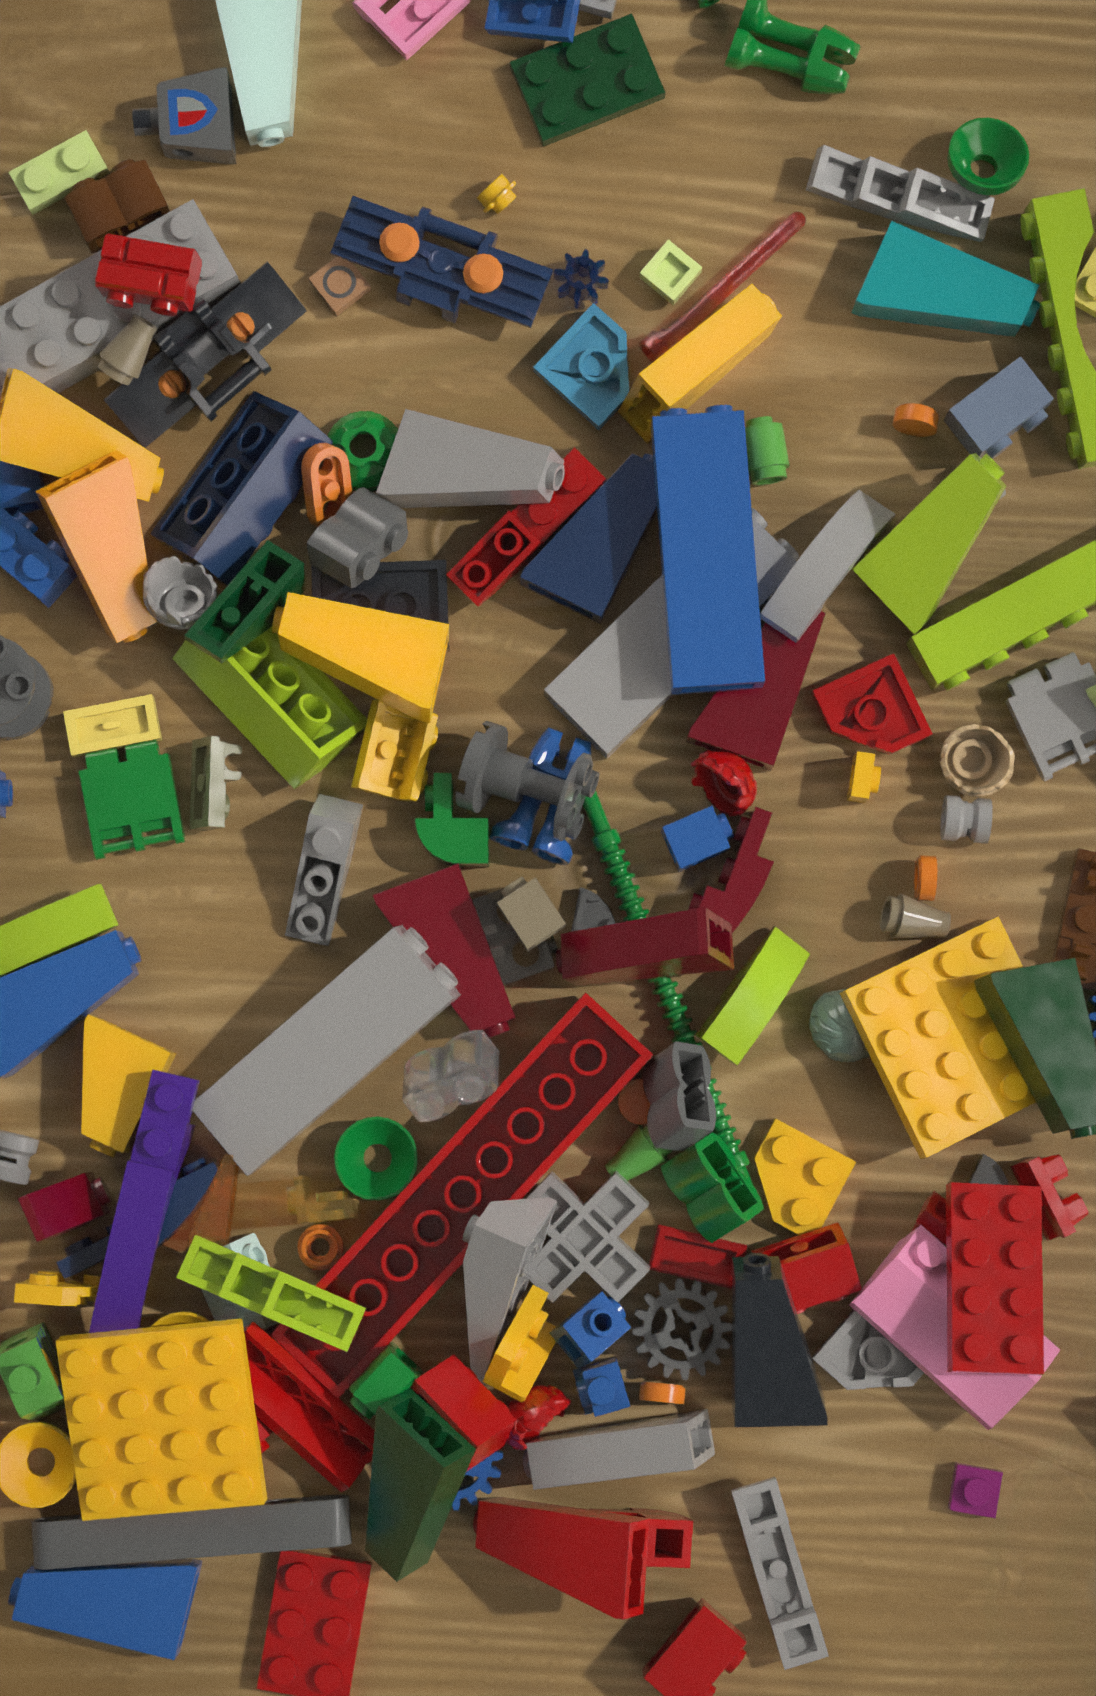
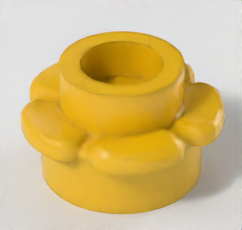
(497, 195)

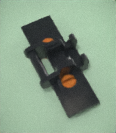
(196, 343)

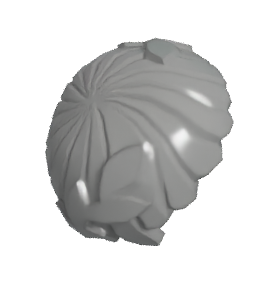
(178, 592)

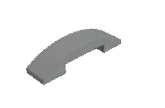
(825, 564)
(779, 1573)

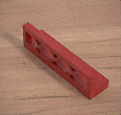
(297, 1413)

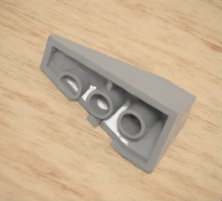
(496, 1269)

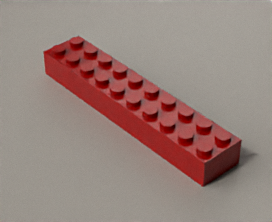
(487, 1160)

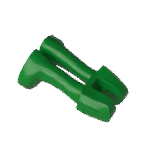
(815, 74)

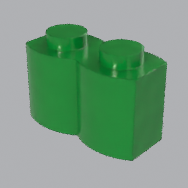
(712, 1187)
(383, 1379)

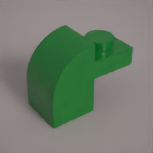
(451, 838)

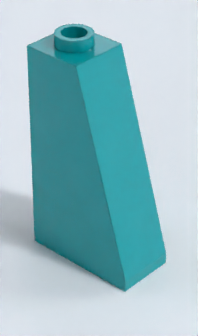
(943, 287)

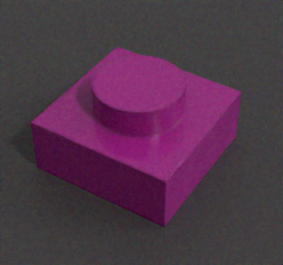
(975, 1490)

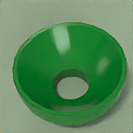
(991, 142)
(369, 470)
(352, 1166)

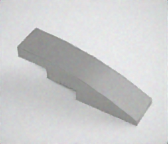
(900, 195)

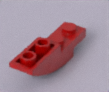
(524, 532)

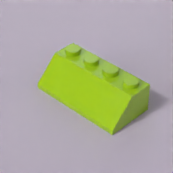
(278, 704)

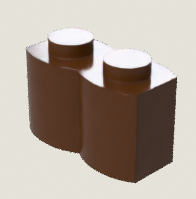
(116, 203)

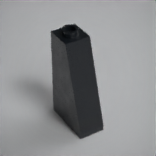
(770, 1355)

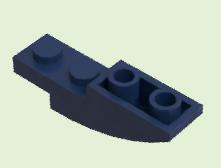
(185, 1201)

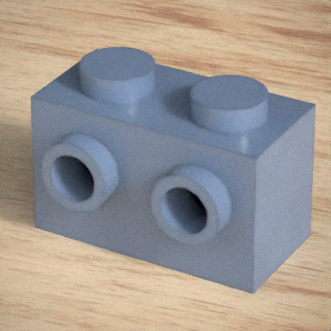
(999, 410)

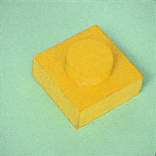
(863, 777)

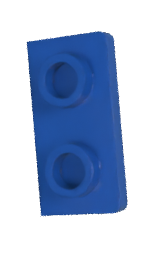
(533, 19)

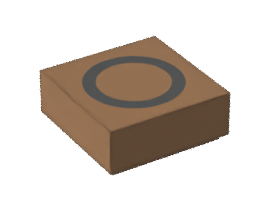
(339, 284)

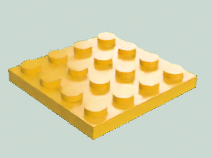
(938, 1040)
(161, 1419)

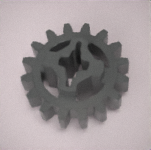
(662, 1339)

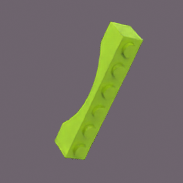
(1059, 235)

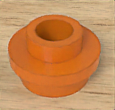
(306, 1251)

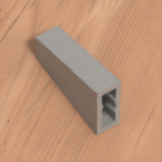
(463, 465)
(620, 1450)

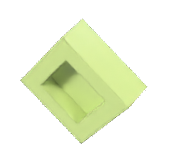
(670, 272)

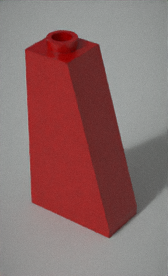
(572, 1549)

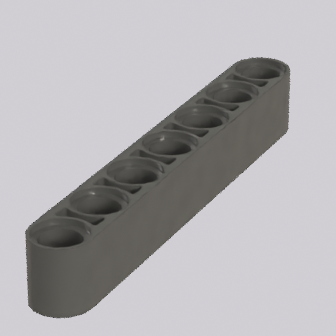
(270, 1527)

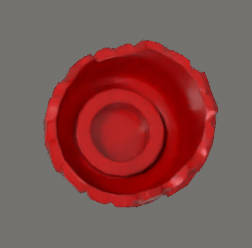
(725, 781)
(535, 1413)

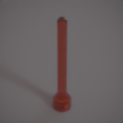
(659, 342)

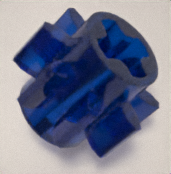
(583, 266)

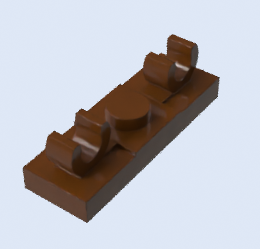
(1078, 920)

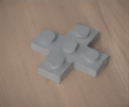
(588, 1238)

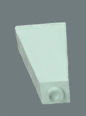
(264, 63)

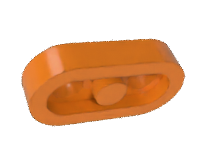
(328, 483)

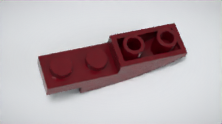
(743, 875)

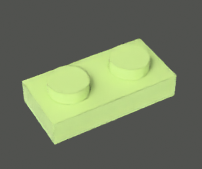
(54, 172)

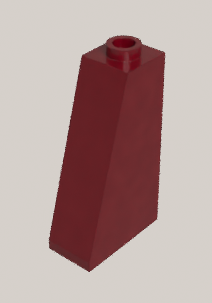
(756, 719)
(448, 922)
(647, 948)

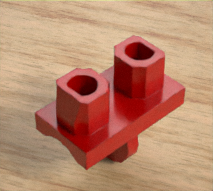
(1057, 1214)

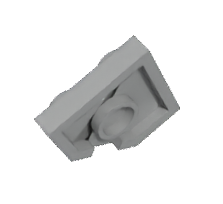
(864, 1358)

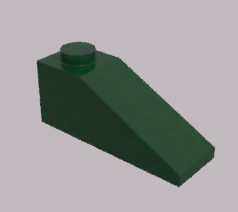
(248, 603)

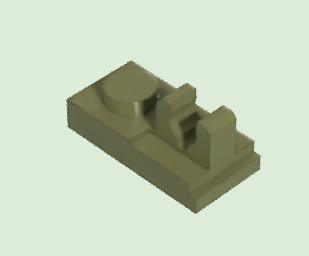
(208, 790)

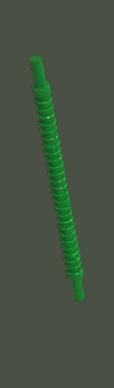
(607, 842)

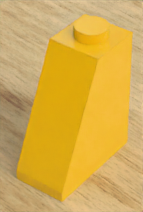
(116, 1083)

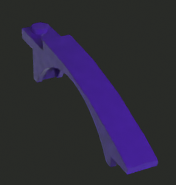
(144, 1200)

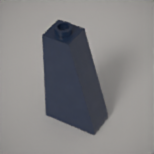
(597, 545)

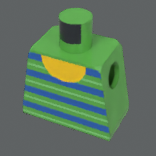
(32, 1373)

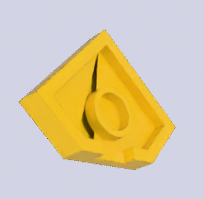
(799, 1177)
(53, 1289)

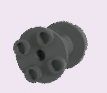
(24, 692)
(495, 771)

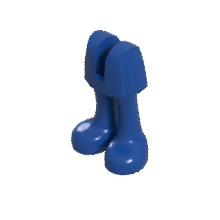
(518, 829)

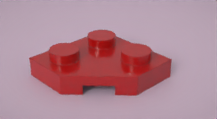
(873, 707)

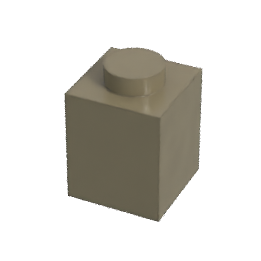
(530, 912)

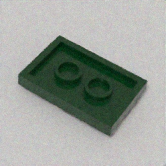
(587, 80)

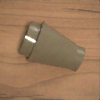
(127, 351)
(913, 919)

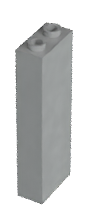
(627, 670)
(326, 1048)

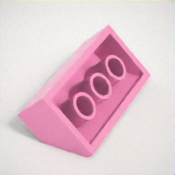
(909, 1309)

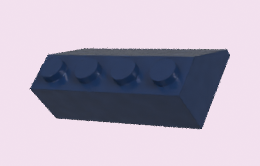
(240, 488)

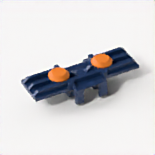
(436, 275)

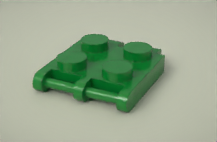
(130, 798)

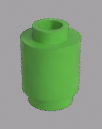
(766, 451)

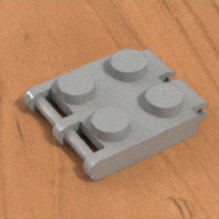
(1055, 713)

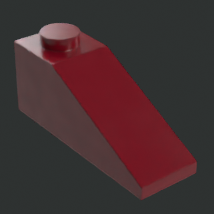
(66, 1205)

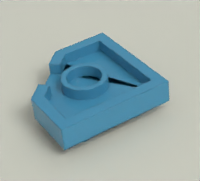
(589, 366)

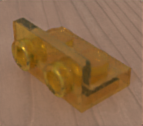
(328, 1205)

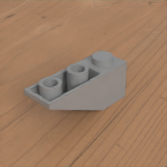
(323, 868)

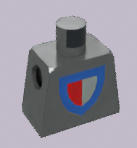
(192, 118)

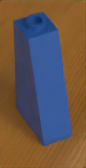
(58, 993)
(115, 1604)

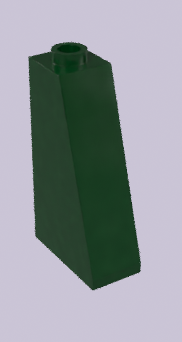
(1050, 1039)
(412, 1482)

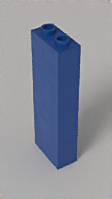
(707, 550)

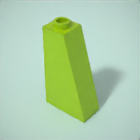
(929, 545)

